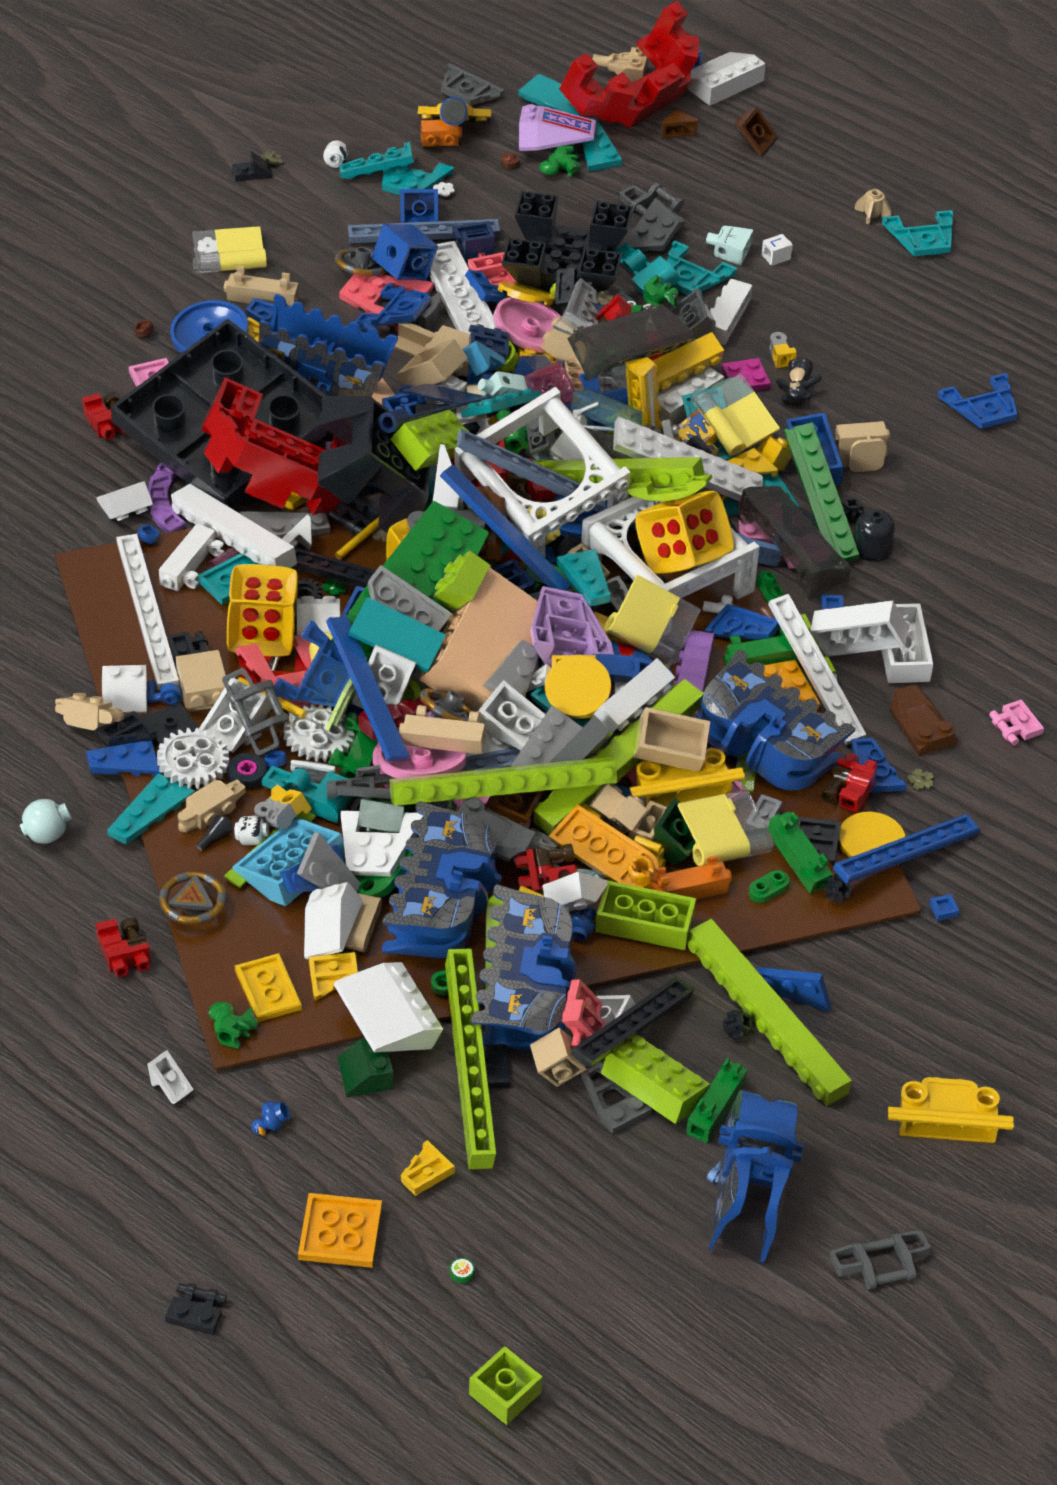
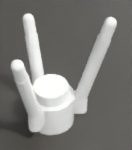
(582, 419)

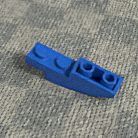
(622, 667)

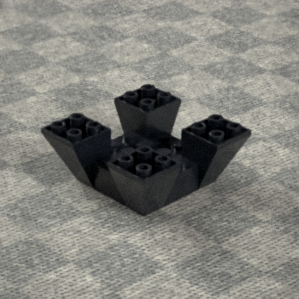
(560, 247)
(368, 458)

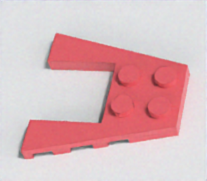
(365, 291)
(257, 663)

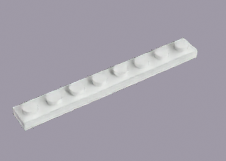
(815, 664)

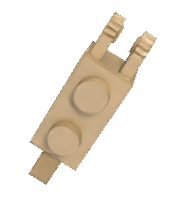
(87, 711)
(208, 803)

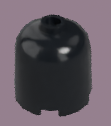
(874, 535)

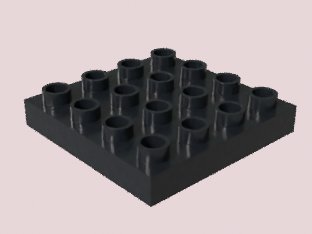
(173, 403)

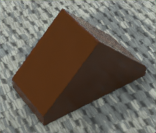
(679, 125)

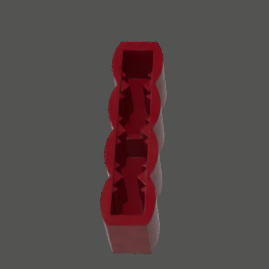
(398, 713)

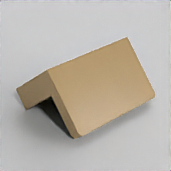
(412, 338)

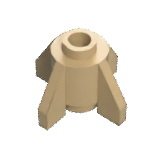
(873, 204)

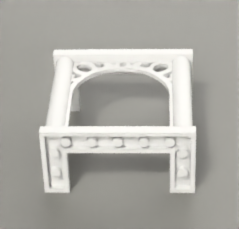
(551, 415)
(599, 535)

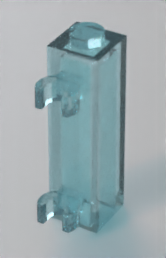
(607, 411)

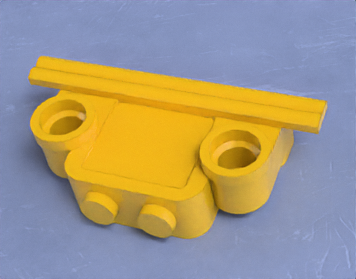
(664, 782)
(949, 1111)

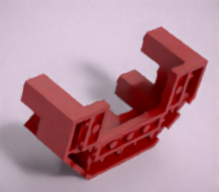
(626, 102)
(273, 457)

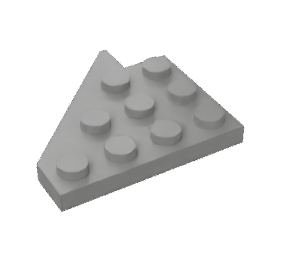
(404, 598)

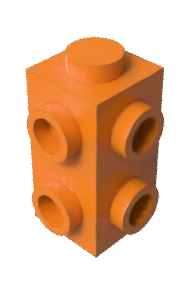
(439, 133)

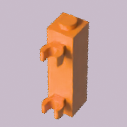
(695, 881)

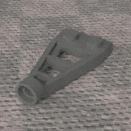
(357, 787)
(620, 1114)

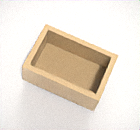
(433, 365)
(672, 739)

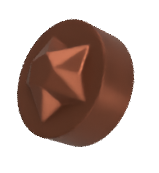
(509, 160)
(143, 328)

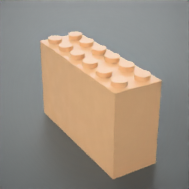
(481, 638)

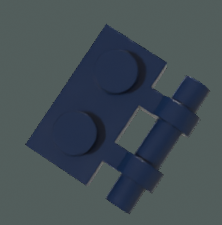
(491, 338)

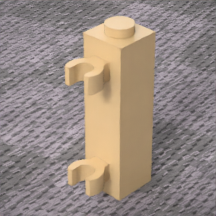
(246, 288)
(443, 733)

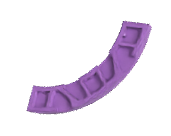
(161, 510)

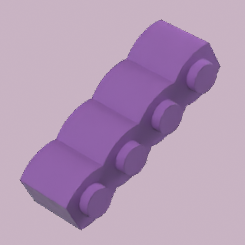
(695, 659)

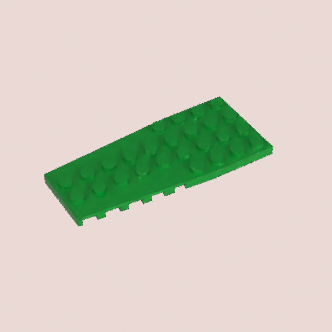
(425, 553)

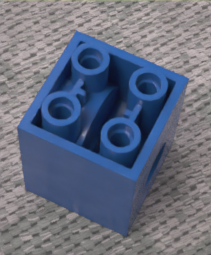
(404, 252)

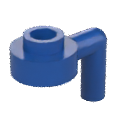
(169, 693)

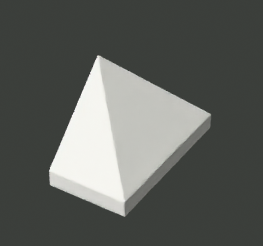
(315, 769)

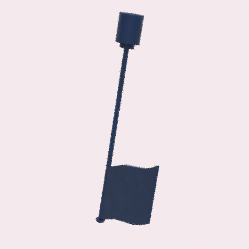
(393, 420)

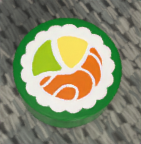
(462, 1270)

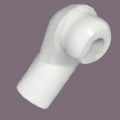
(717, 607)

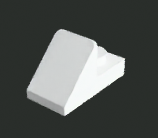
(300, 533)
(167, 1074)

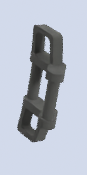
(647, 198)
(251, 730)
(864, 1264)

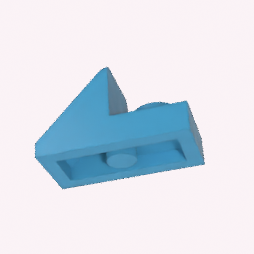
(482, 358)

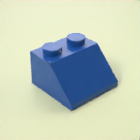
(418, 205)

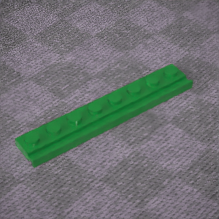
(821, 490)

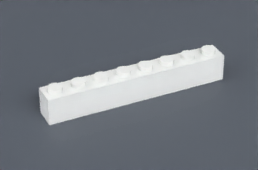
(233, 528)

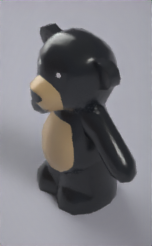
(799, 374)

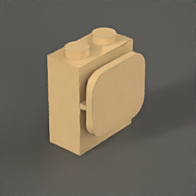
(445, 334)
(557, 344)
(862, 445)
(200, 679)

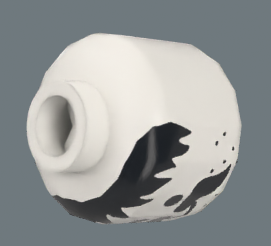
(336, 153)
(251, 830)

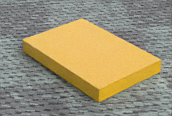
(268, 987)

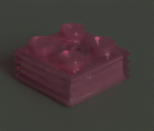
(551, 375)

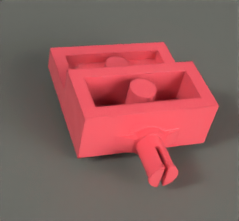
(492, 267)
(582, 1012)

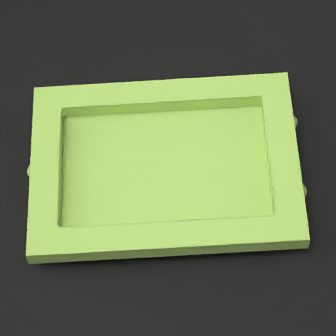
(342, 704)

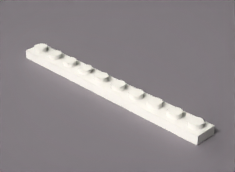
(147, 610)

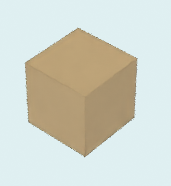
(554, 1057)

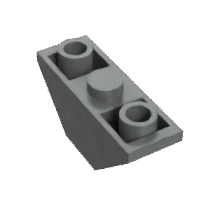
(536, 440)

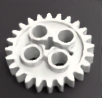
(310, 736)
(192, 758)

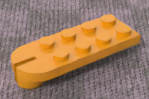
(606, 849)

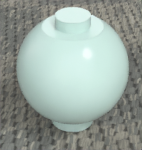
(45, 821)

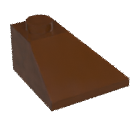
(756, 130)

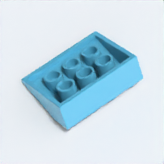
(279, 852)

